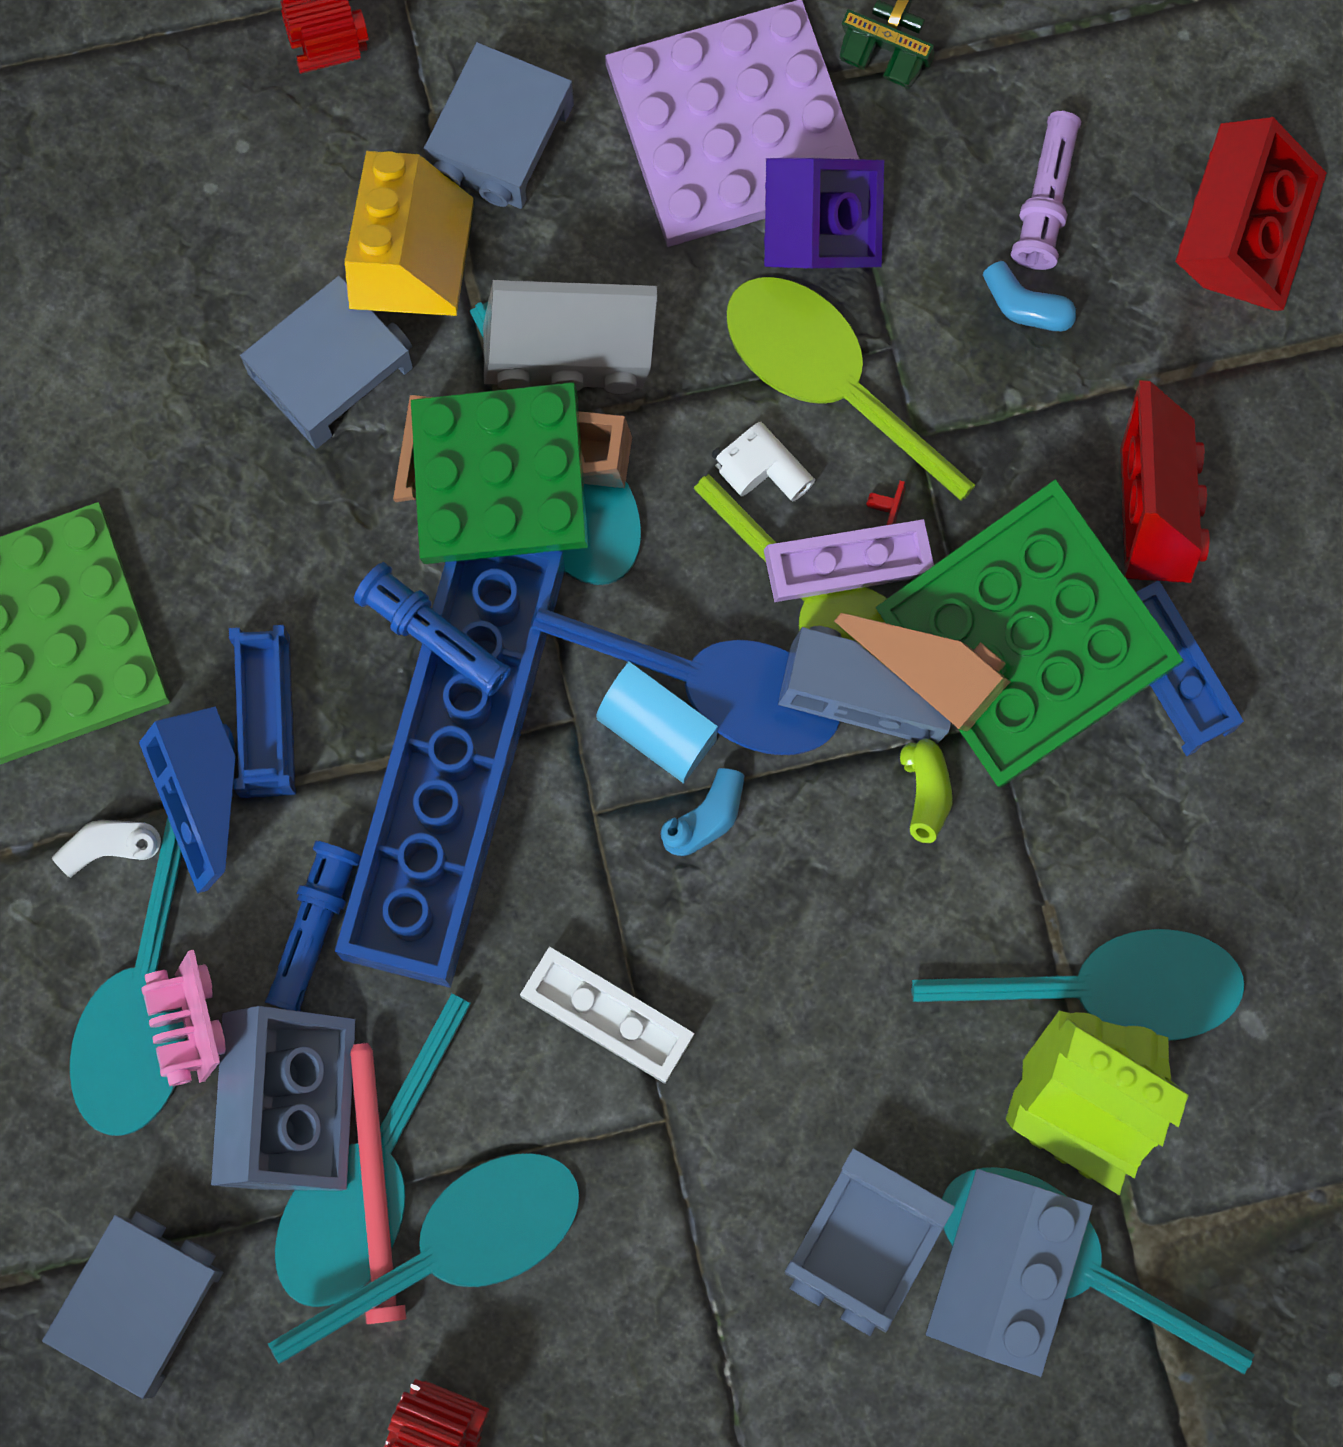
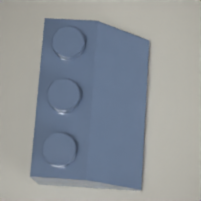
(283, 1101)
(1009, 1271)

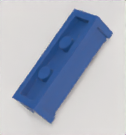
(1192, 690)
(264, 713)

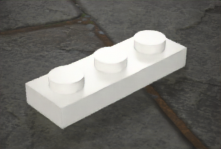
(607, 1015)

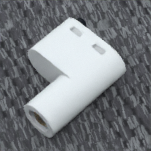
(762, 455)

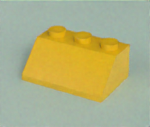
(407, 237)

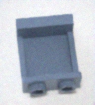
(498, 124)
(325, 360)
(868, 1243)
(133, 1303)

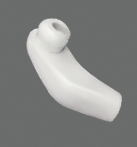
(107, 838)

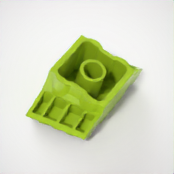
(1097, 1096)

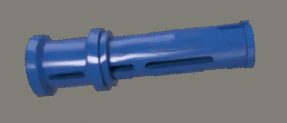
(407, 617)
(319, 902)

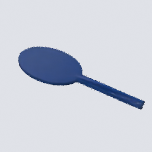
(728, 683)

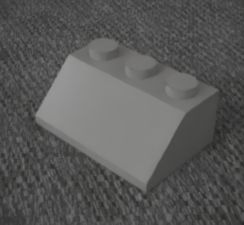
(569, 335)

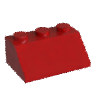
(1252, 213)
(1162, 490)

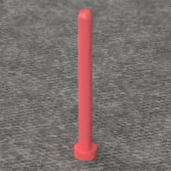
(373, 1179)

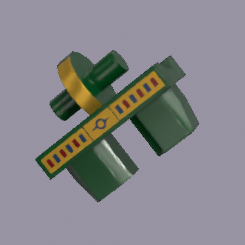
(864, 34)

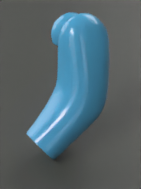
(1025, 306)
(709, 819)

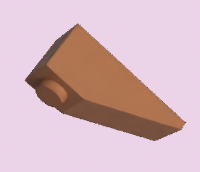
(940, 669)

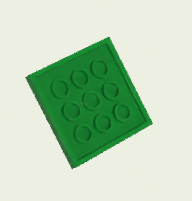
(1057, 616)

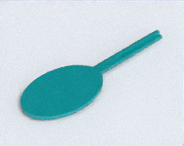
(610, 520)
(1142, 979)
(113, 1050)
(323, 1232)
(475, 1235)
(1089, 1273)

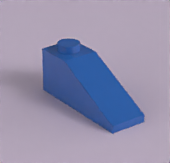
(194, 776)

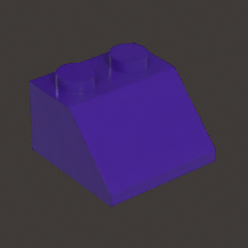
(823, 213)

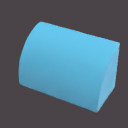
(657, 722)

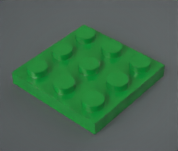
(498, 473)

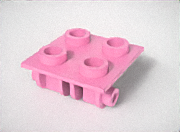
(204, 1037)

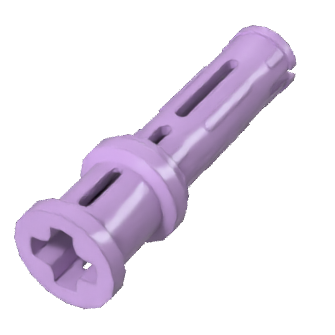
(1044, 211)

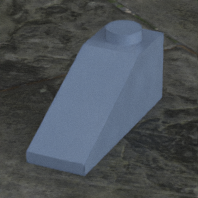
(850, 685)

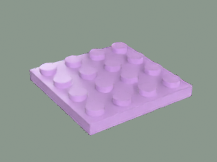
(718, 105)

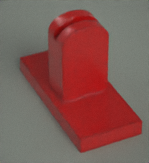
(888, 504)

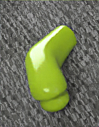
(933, 788)

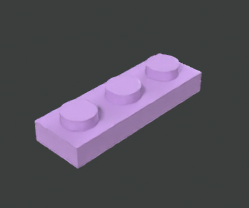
(848, 560)

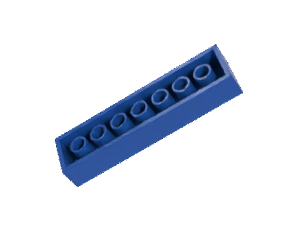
(448, 774)

